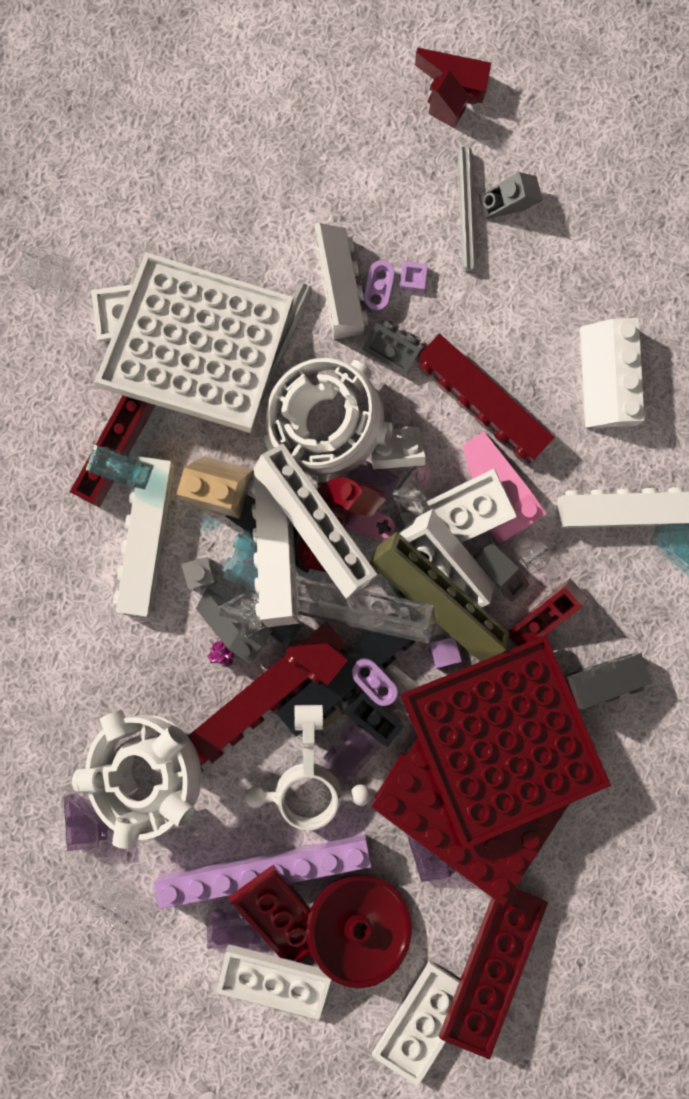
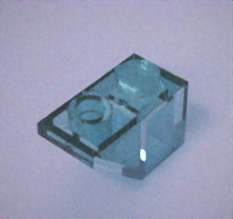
(241, 566)

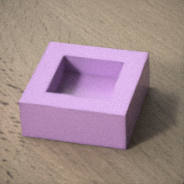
(413, 276)
(445, 652)

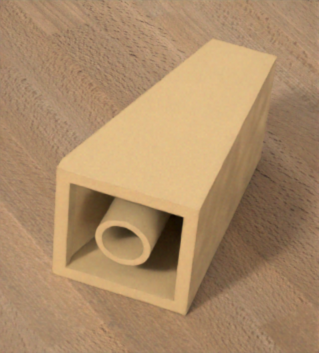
(215, 486)

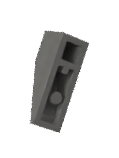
(229, 631)

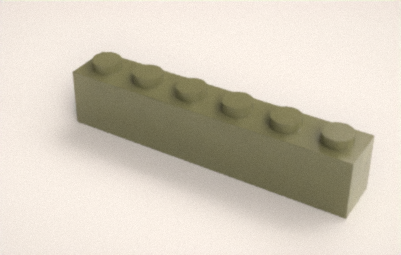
(453, 608)

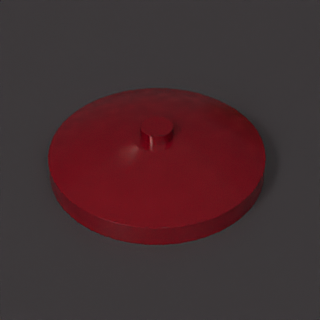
(359, 930)

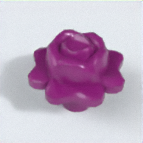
(220, 654)

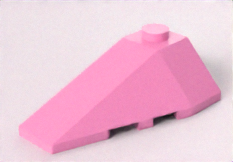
(483, 457)

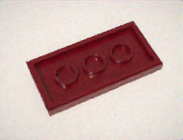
(275, 913)

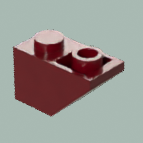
(447, 98)
(319, 659)

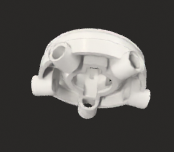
(303, 395)
(112, 783)

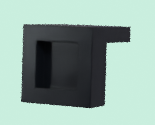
(285, 633)

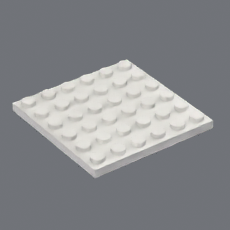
(195, 342)

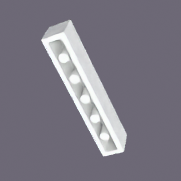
(623, 508)
(314, 520)
(144, 541)
(274, 560)

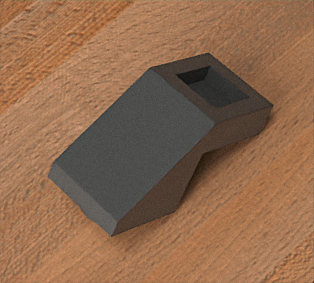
(501, 571)

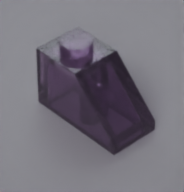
(82, 824)

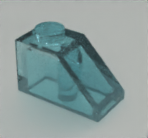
(119, 467)
(675, 545)

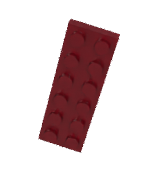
(493, 973)

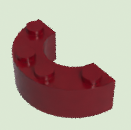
(343, 498)

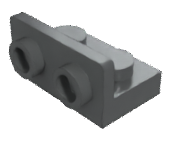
(393, 346)

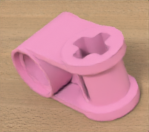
(368, 525)

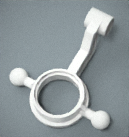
(308, 719)

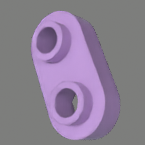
(378, 287)
(373, 681)

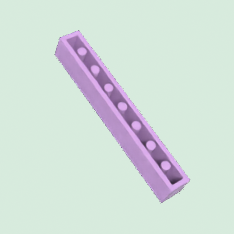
(229, 876)

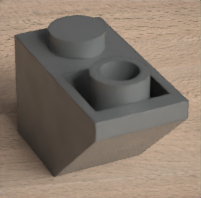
(511, 196)

